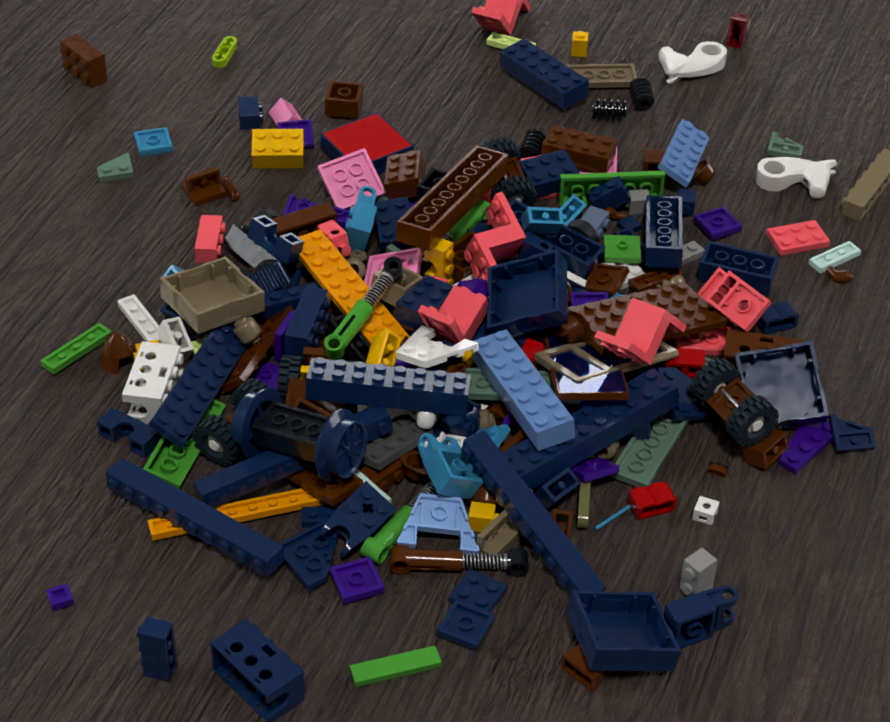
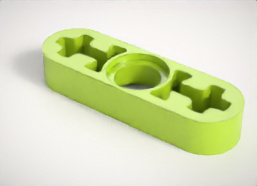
(224, 52)

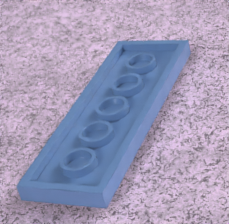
(683, 152)

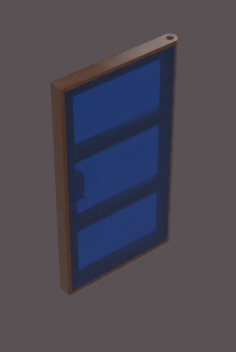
(602, 387)

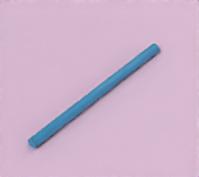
(612, 517)

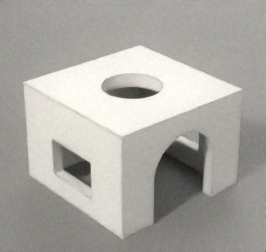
(705, 511)

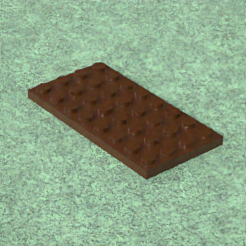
(676, 299)

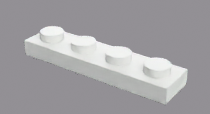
(139, 318)

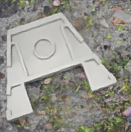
(426, 353)

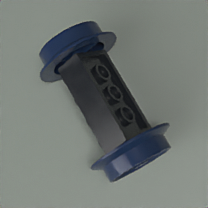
(330, 442)

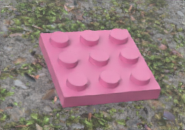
(347, 175)
(410, 259)

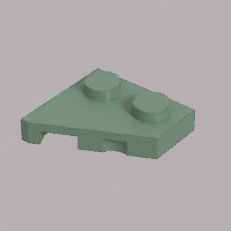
(784, 148)
(116, 169)

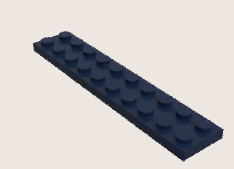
(198, 385)

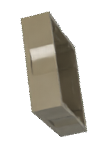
(212, 294)

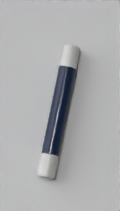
(297, 273)

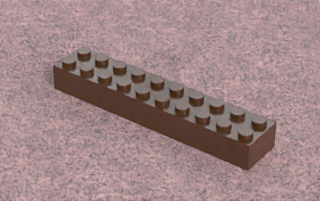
(451, 198)

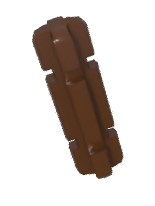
(230, 188)

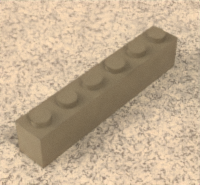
(868, 187)

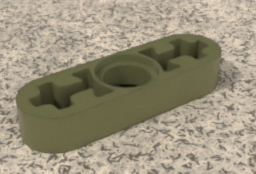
(583, 505)

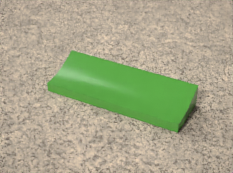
(582, 183)
(173, 463)

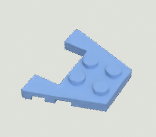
(441, 516)

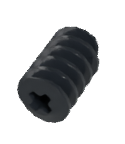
(642, 93)
(609, 109)
(532, 143)

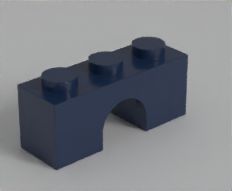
(263, 233)
(118, 424)

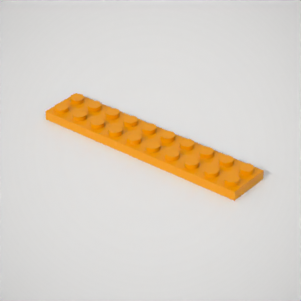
(343, 283)

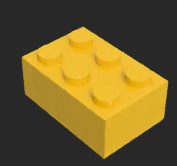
(277, 148)

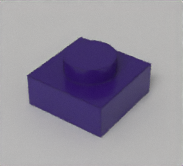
(59, 597)

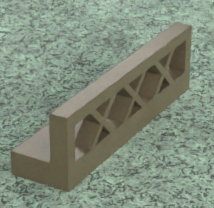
(498, 535)

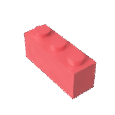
(209, 238)

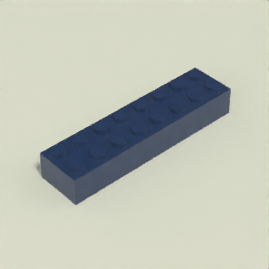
(387, 386)

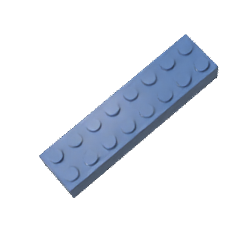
(523, 390)

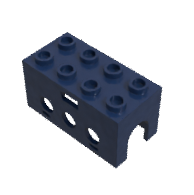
(262, 665)

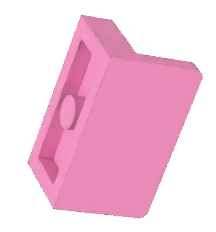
(283, 112)

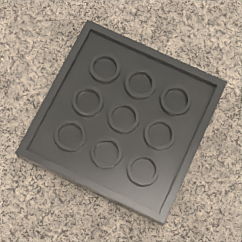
(393, 445)

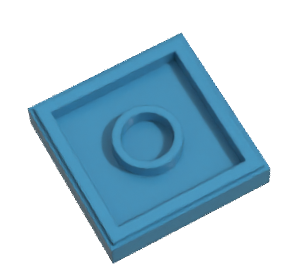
(153, 141)

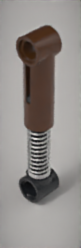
(406, 559)

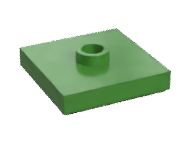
(622, 249)

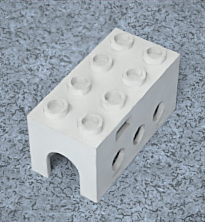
(158, 374)

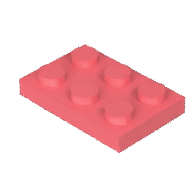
(798, 237)

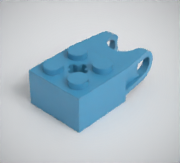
(361, 220)
(448, 468)

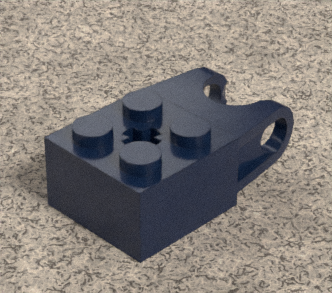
(359, 517)
(699, 615)

